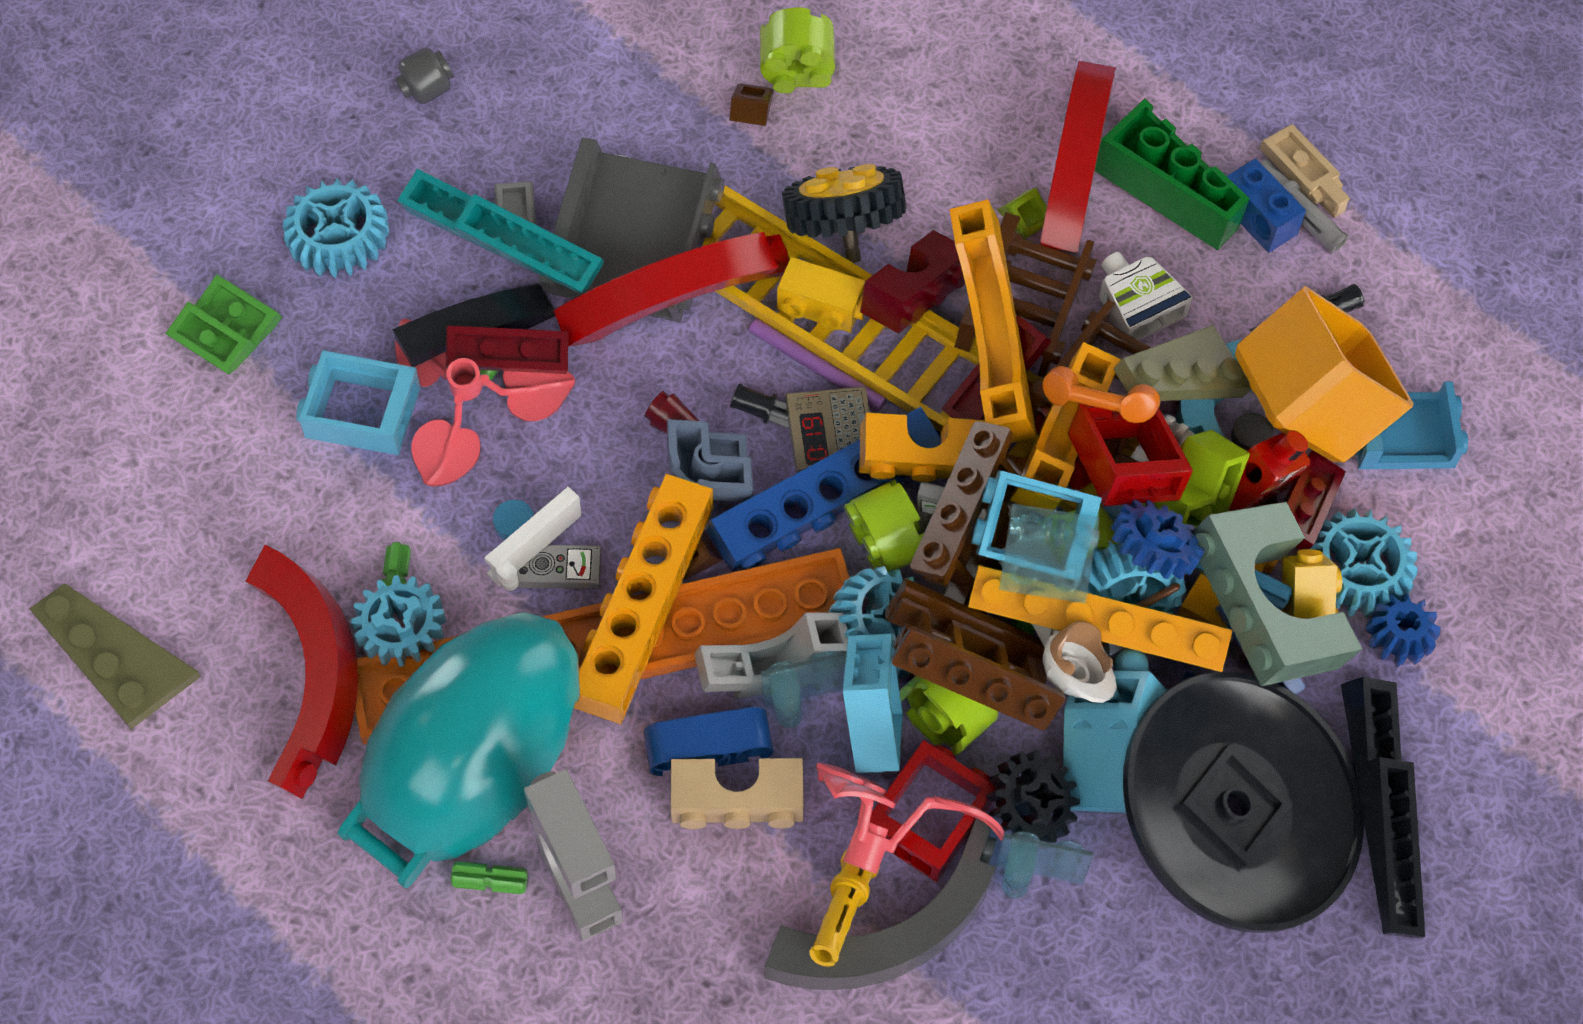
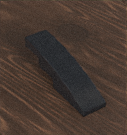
(509, 309)

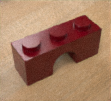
(903, 297)

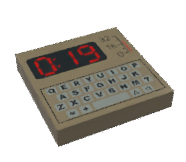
(824, 422)

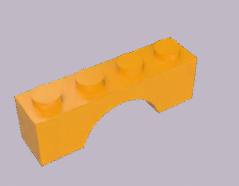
(1053, 453)

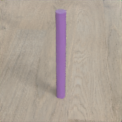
(813, 361)

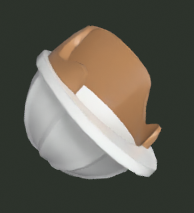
(1078, 664)

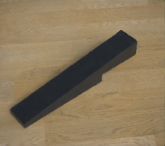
(1387, 803)

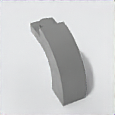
(740, 666)

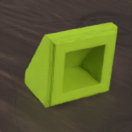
(1029, 208)

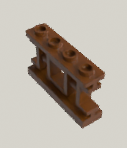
(946, 545)
(972, 654)

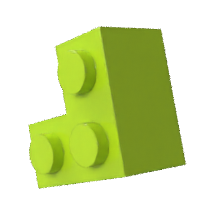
(1214, 479)

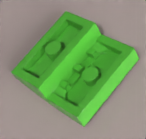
(223, 325)

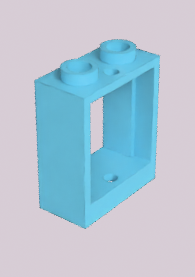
(334, 366)
(994, 495)
(873, 703)

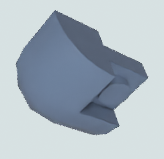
(710, 459)

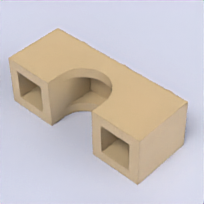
(772, 799)

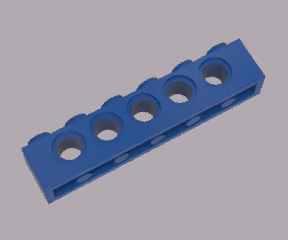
(742, 549)

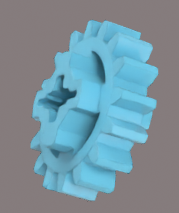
(384, 635)

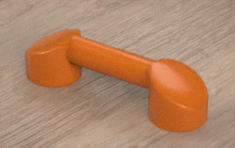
(1136, 407)

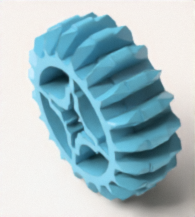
(336, 239)
(1363, 538)
(1118, 579)
(880, 589)

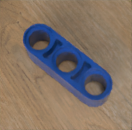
(722, 736)

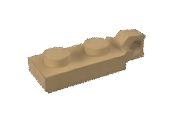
(1308, 167)

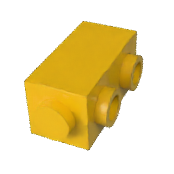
(820, 295)
(1313, 584)

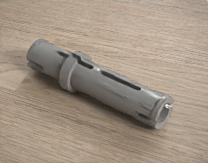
(1314, 219)

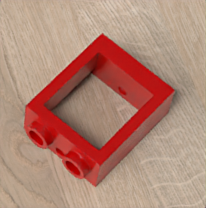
(1155, 480)
(912, 847)

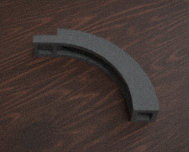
(897, 949)

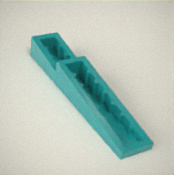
(500, 232)

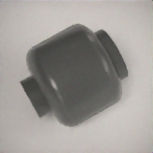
(424, 75)

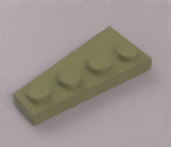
(1187, 368)
(115, 658)

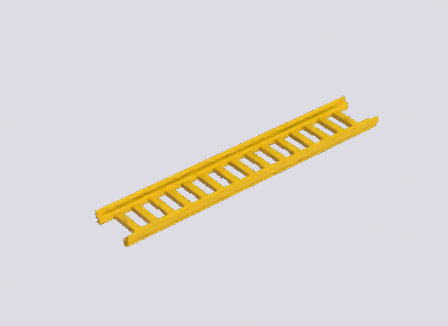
(738, 207)

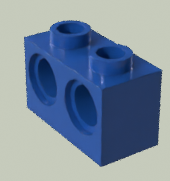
(1272, 211)

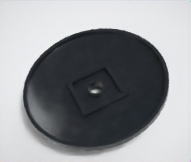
(1296, 794)

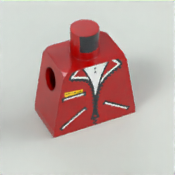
(1280, 462)

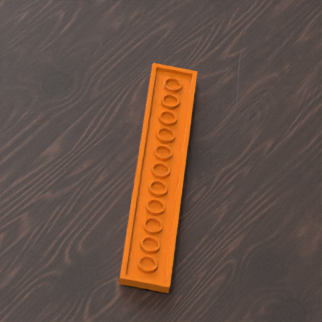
(712, 611)

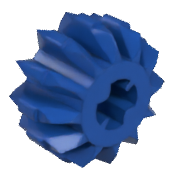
(1408, 644)

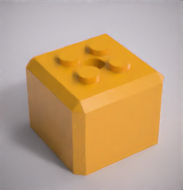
(1322, 376)

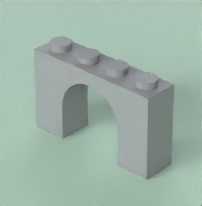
(573, 853)

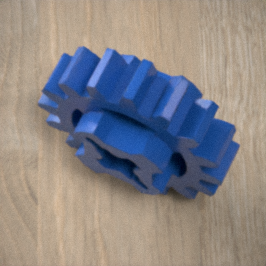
(1157, 539)

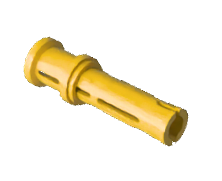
(848, 891)

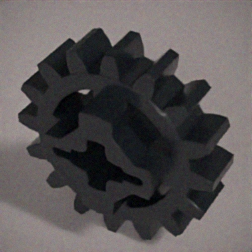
(1045, 793)

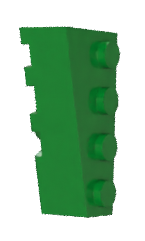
(1170, 176)

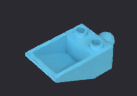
(1100, 733)

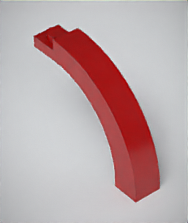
(1077, 156)
(669, 283)
(329, 669)

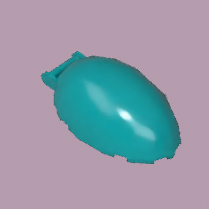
(465, 742)

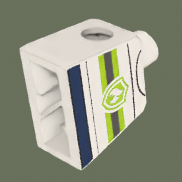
(1143, 295)

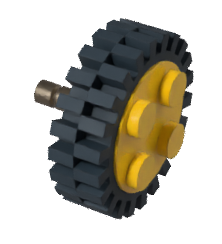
(844, 203)

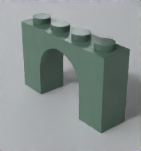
(1273, 641)

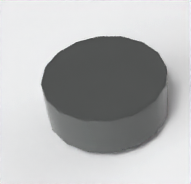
(1251, 430)

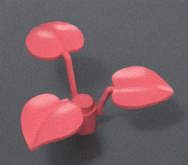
(449, 452)
(870, 840)

